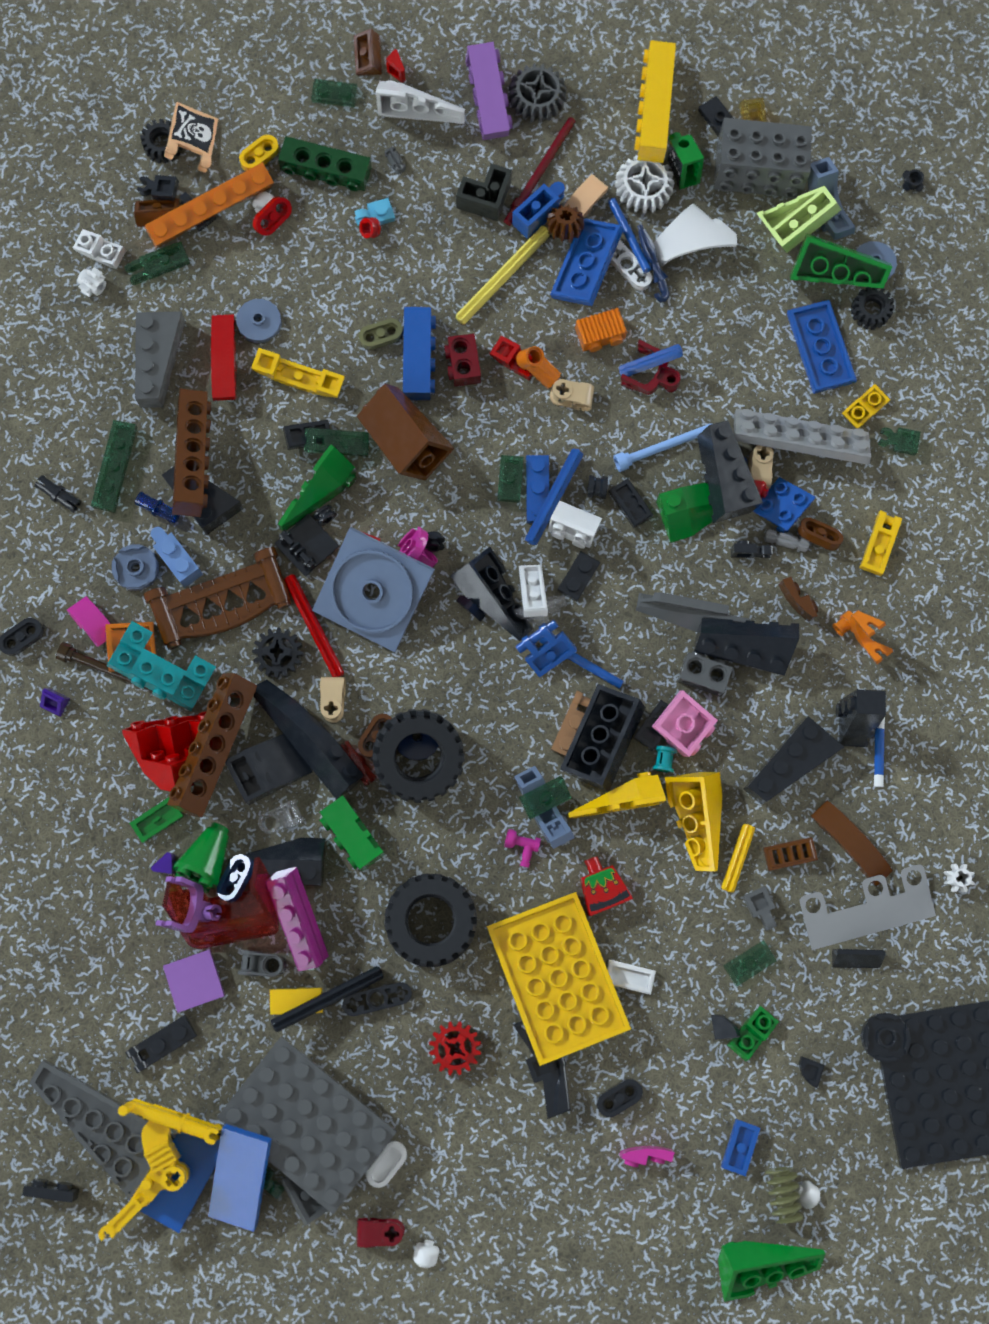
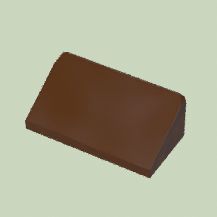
(367, 53)
(150, 210)

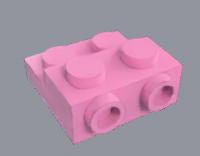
(685, 724)

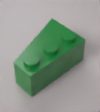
(351, 834)

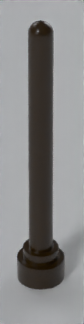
(68, 653)

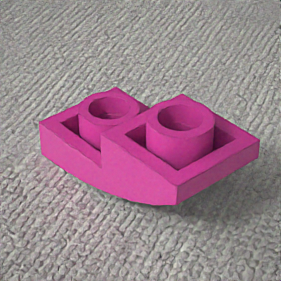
(90, 619)
(638, 1155)

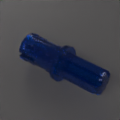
(156, 507)

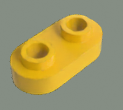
(257, 152)

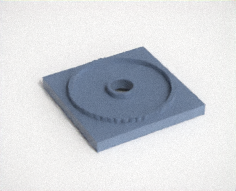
(400, 583)

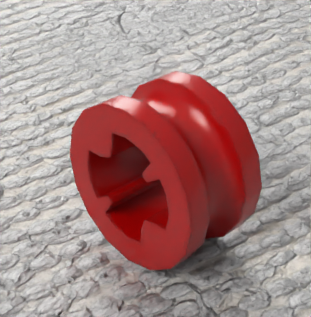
(367, 224)

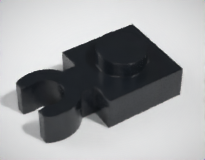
(161, 188)
(745, 549)

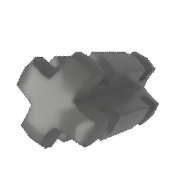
(395, 160)

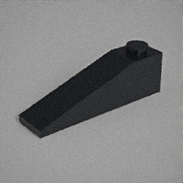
(485, 586)
(303, 853)

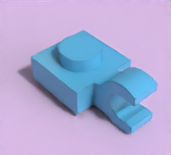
(379, 209)

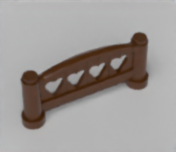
(169, 608)

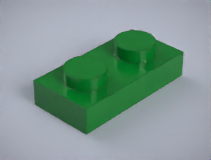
(155, 820)

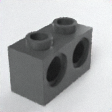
(703, 680)

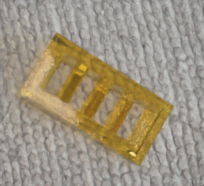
(756, 103)

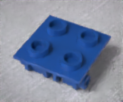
(784, 504)

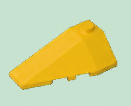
(634, 794)
(699, 808)

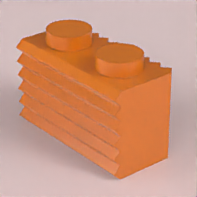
(601, 330)

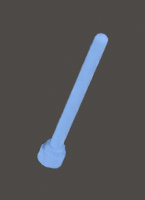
(625, 460)

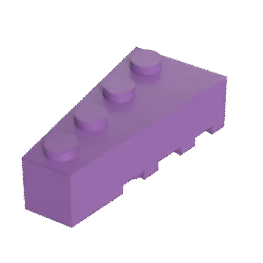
(488, 92)

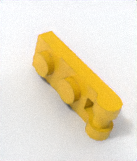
(880, 543)

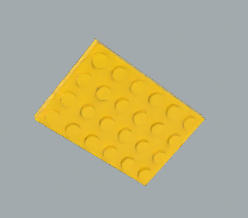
(558, 978)

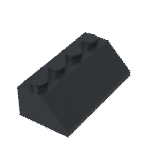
(603, 737)

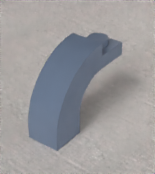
(826, 174)
(550, 822)

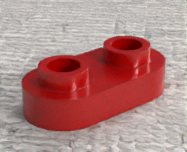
(272, 218)

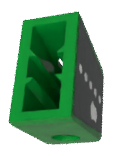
(685, 160)

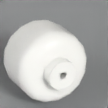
(261, 200)
(809, 1195)
(426, 1254)

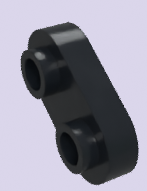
(20, 635)
(620, 1099)

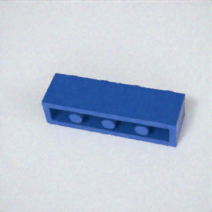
(417, 353)

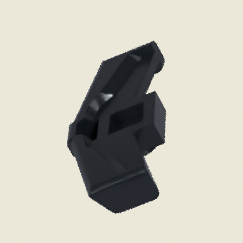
(553, 1078)

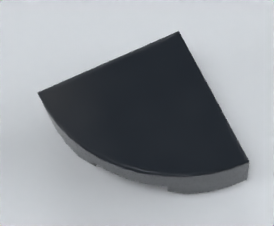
(471, 607)
(723, 1027)
(811, 1071)

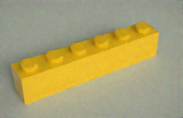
(656, 101)

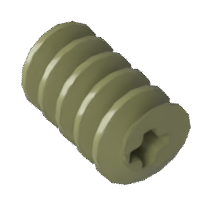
(785, 1195)

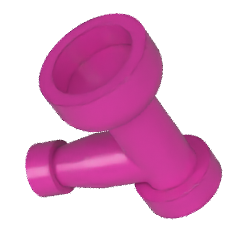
(529, 845)

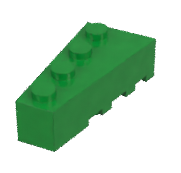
(836, 264)

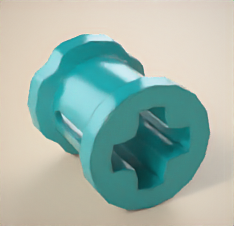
(664, 759)

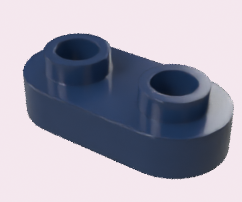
(235, 878)

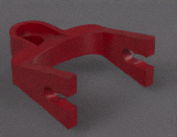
(662, 377)

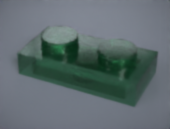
(334, 93)
(510, 478)

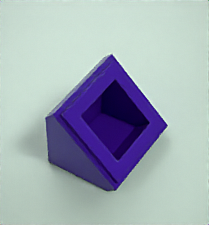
(53, 701)
(165, 864)

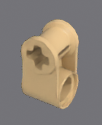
(575, 394)
(759, 468)
(332, 694)

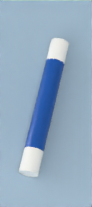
(879, 755)

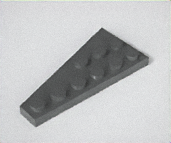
(95, 1121)

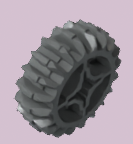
(548, 100)

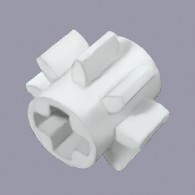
(91, 282)
(952, 875)

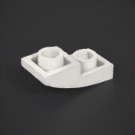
(98, 249)

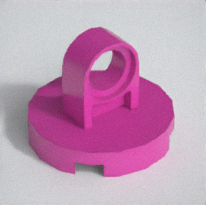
(414, 545)

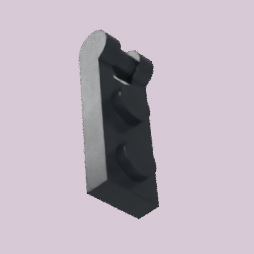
(162, 1043)

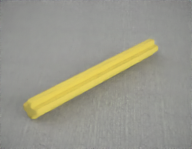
(502, 275)

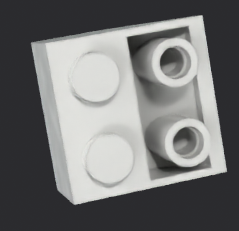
(574, 525)

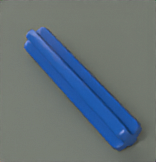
(651, 360)

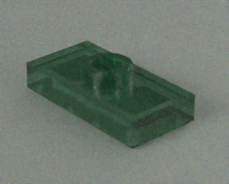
(545, 797)
(749, 963)

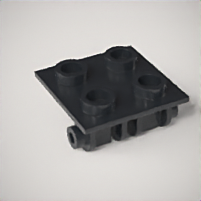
(306, 544)

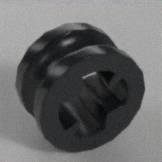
(325, 515)

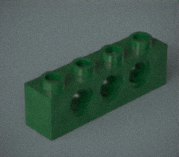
(317, 155)

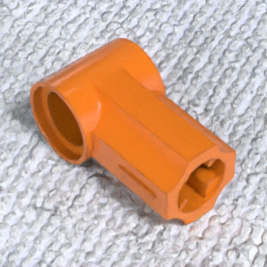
(539, 367)

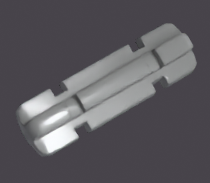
(786, 540)

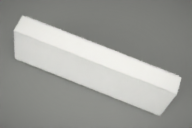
(533, 591)

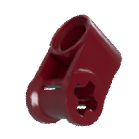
(374, 1232)

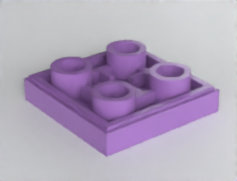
(194, 980)

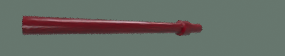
(541, 168)

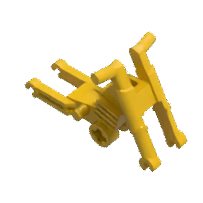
(160, 1155)

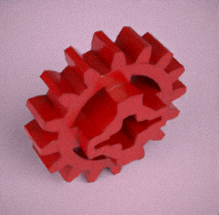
(448, 1057)

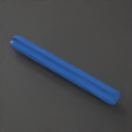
(554, 496)

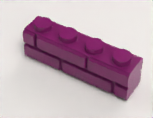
(297, 919)

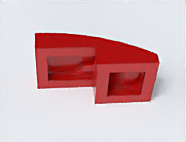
(506, 352)

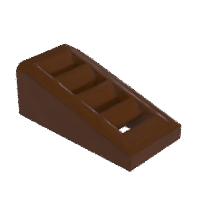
(812, 856)

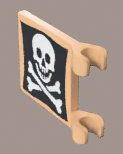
(193, 132)

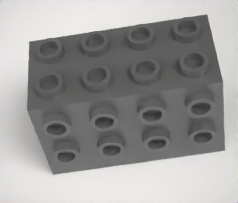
(762, 158)

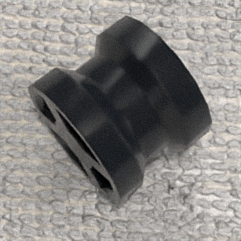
(597, 486)

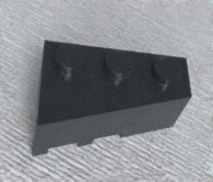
(219, 508)
(859, 715)

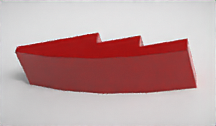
(223, 357)

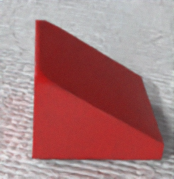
(395, 66)

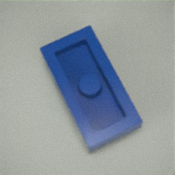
(740, 1147)

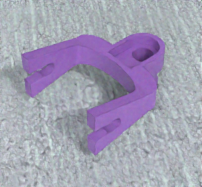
(198, 909)

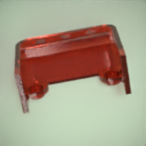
(241, 920)

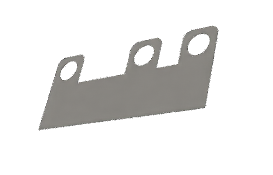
(875, 915)

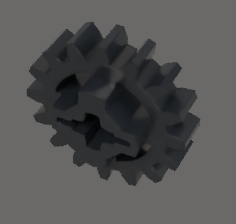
(267, 652)

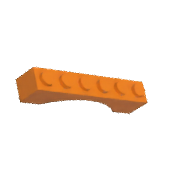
(209, 204)

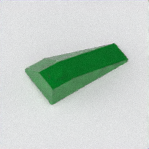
(754, 1264)

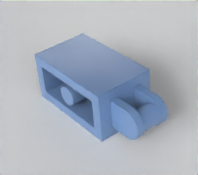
(175, 557)

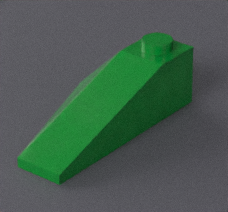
(330, 478)
(685, 511)

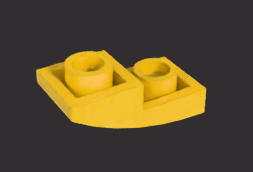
(866, 406)
(286, 999)

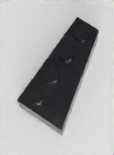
(748, 643)

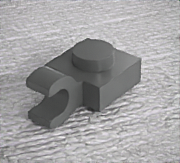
(760, 904)

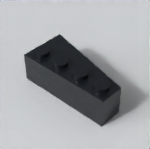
(727, 473)
(795, 757)

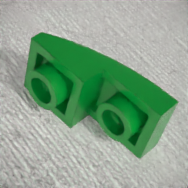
(753, 1033)

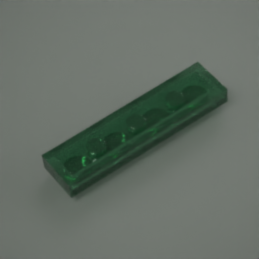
(114, 466)

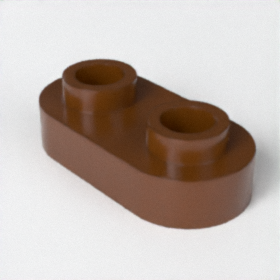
(820, 534)
(370, 734)

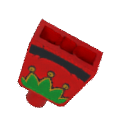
(602, 887)

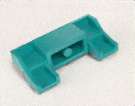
(156, 673)

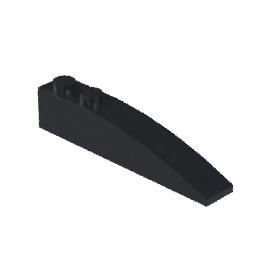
(310, 739)

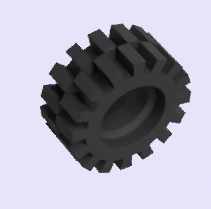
(151, 134)
(869, 319)

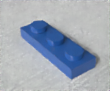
(536, 484)

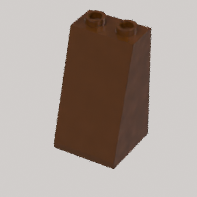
(404, 433)

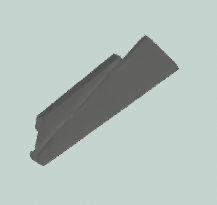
(682, 610)

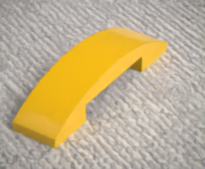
(297, 375)

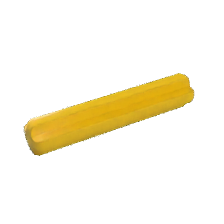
(738, 858)

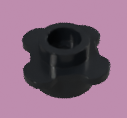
(915, 175)
(435, 541)

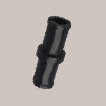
(57, 493)

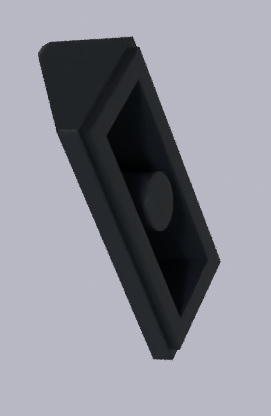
(857, 958)

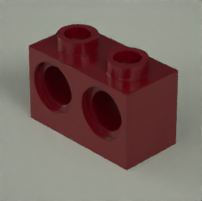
(467, 360)

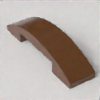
(851, 841)

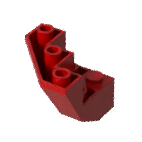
(163, 746)

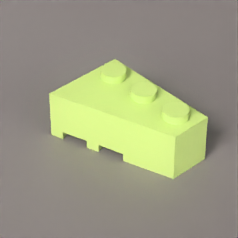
(802, 216)

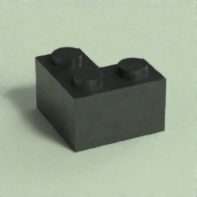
(485, 198)

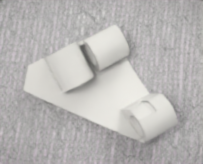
(690, 233)

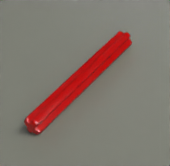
(314, 626)

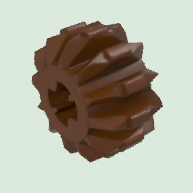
(565, 223)

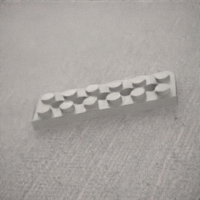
(802, 436)

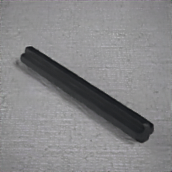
(327, 999)

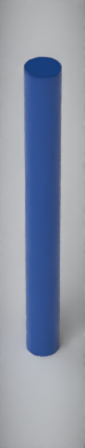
(628, 233)
(593, 668)

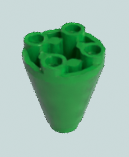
(204, 858)

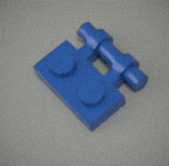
(550, 653)

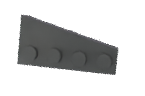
(155, 353)

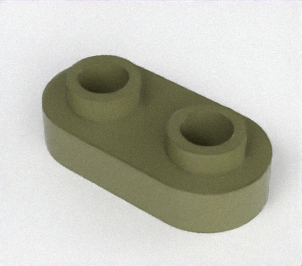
(380, 333)

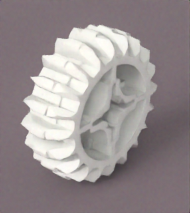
(656, 178)

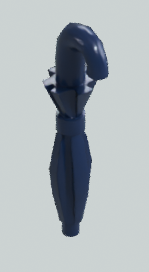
(650, 253)

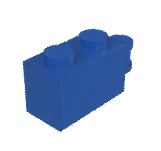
(535, 209)

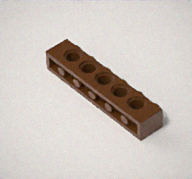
(190, 453)
(222, 736)

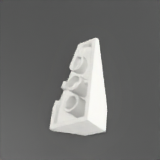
(407, 102)

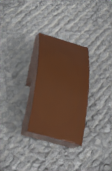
(802, 605)

